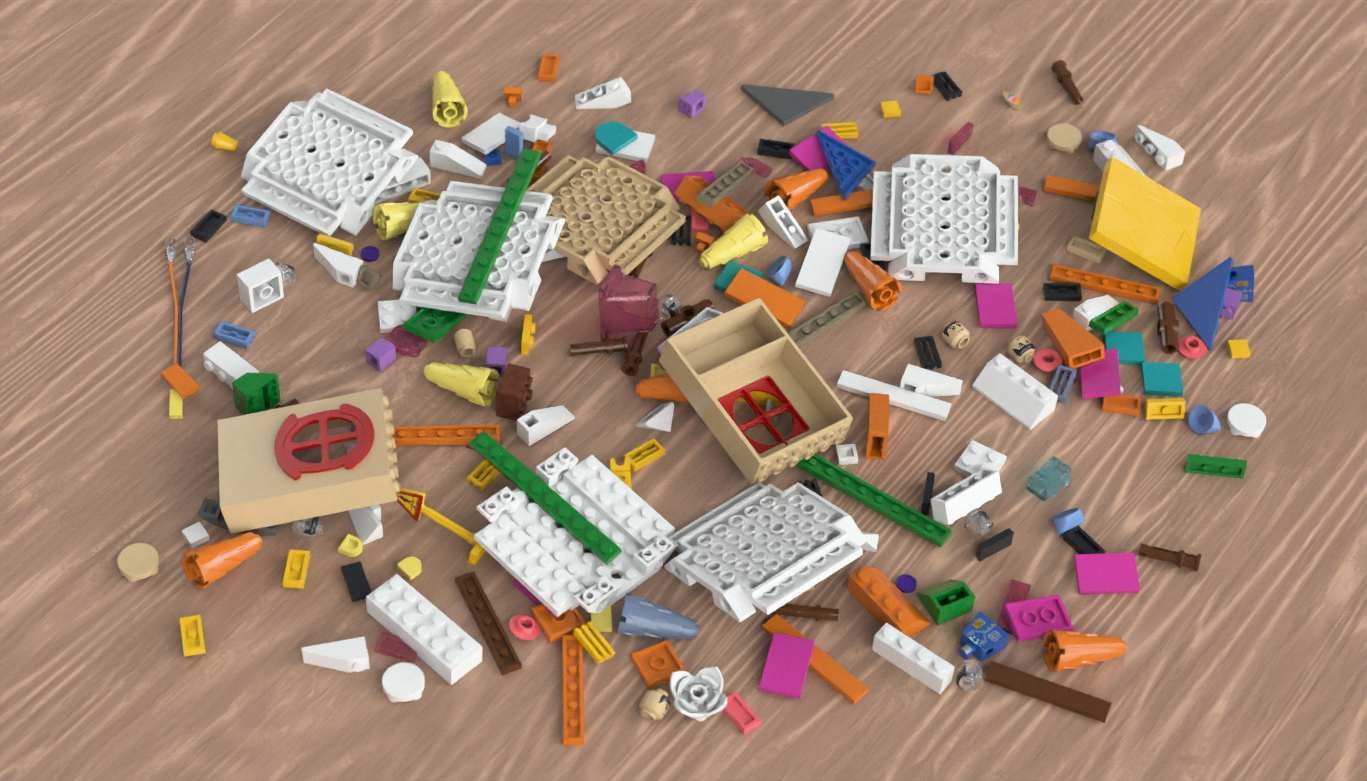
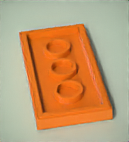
(781, 303)

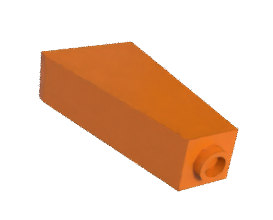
(1071, 339)
(877, 426)

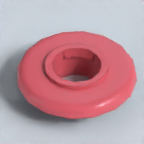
(1191, 352)
(1047, 354)
(521, 632)

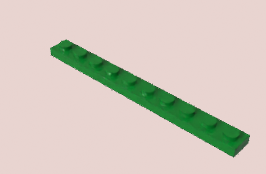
(499, 227)
(545, 497)
(876, 499)

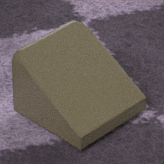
(775, 420)

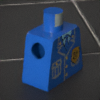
(1242, 280)
(982, 638)

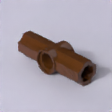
(686, 313)
(1168, 327)

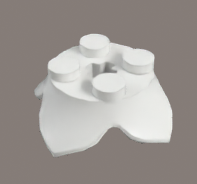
(687, 688)

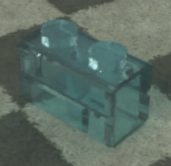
(1049, 479)

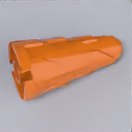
(796, 187)
(876, 284)
(660, 388)
(214, 560)
(1076, 649)

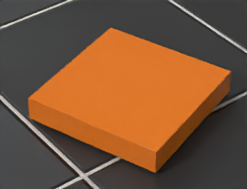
(561, 625)
(656, 663)

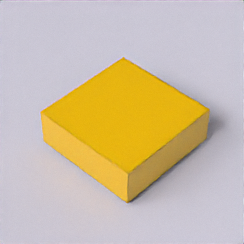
(890, 109)
(1238, 348)

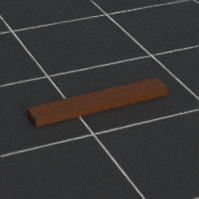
(488, 623)
(1048, 691)

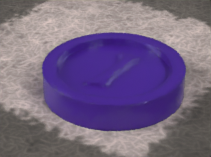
(370, 254)
(906, 583)

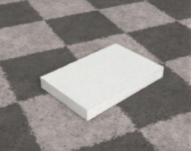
(490, 133)
(636, 151)
(846, 227)

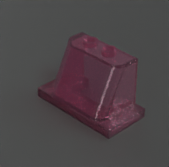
(626, 304)

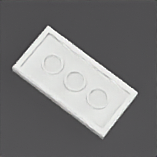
(823, 262)

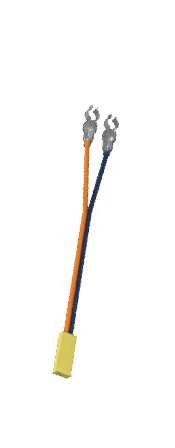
(176, 401)

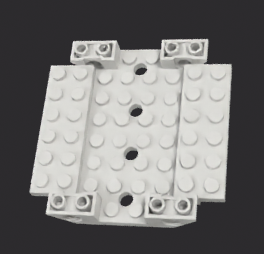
(310, 184)
(911, 213)
(435, 268)
(753, 559)
(553, 560)

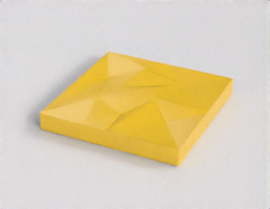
(1145, 224)

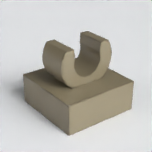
(368, 277)

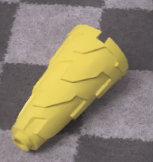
(448, 104)
(393, 218)
(736, 242)
(466, 381)

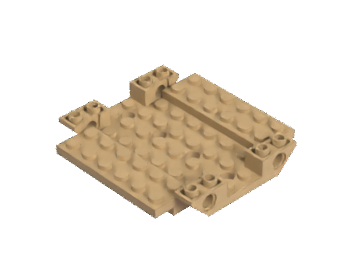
(616, 230)

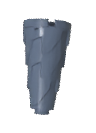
(648, 619)

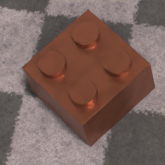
(513, 392)

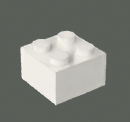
(260, 285)

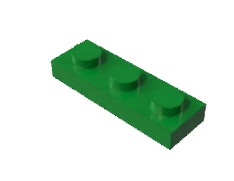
(1113, 317)
(1215, 466)

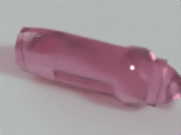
(758, 166)

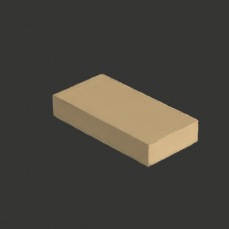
(1086, 249)

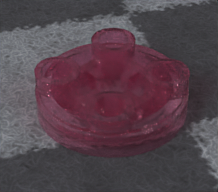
(407, 342)

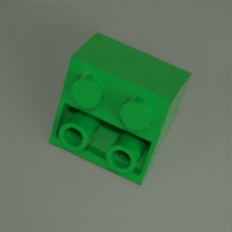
(256, 392)
(947, 600)

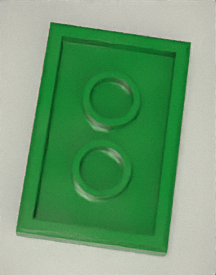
(433, 323)

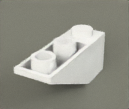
(608, 95)
(1162, 149)
(339, 265)
(929, 382)
(541, 423)

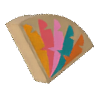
(1012, 99)

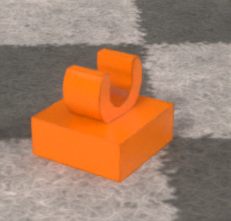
(924, 84)
(513, 95)
(703, 242)

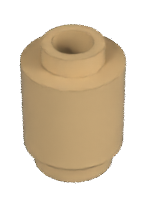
(464, 343)

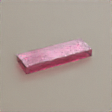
(1016, 592)

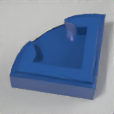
(493, 158)

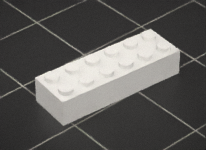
(424, 629)

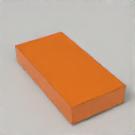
(548, 67)
(180, 381)
(1122, 404)

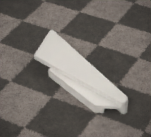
(367, 523)

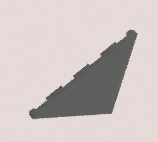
(786, 104)

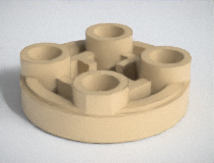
(1064, 137)
(138, 561)

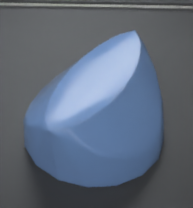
(1099, 137)
(779, 270)
(1203, 420)
(1068, 520)

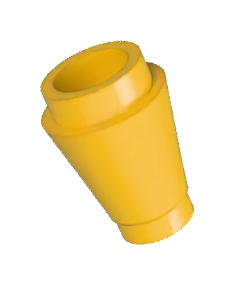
(224, 142)

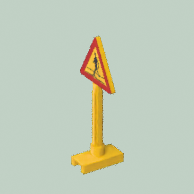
(413, 503)

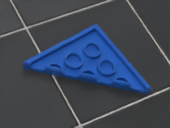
(845, 163)
(1204, 301)

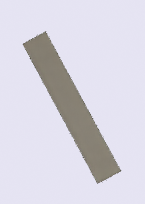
(725, 184)
(827, 319)

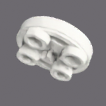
(1246, 420)
(403, 682)

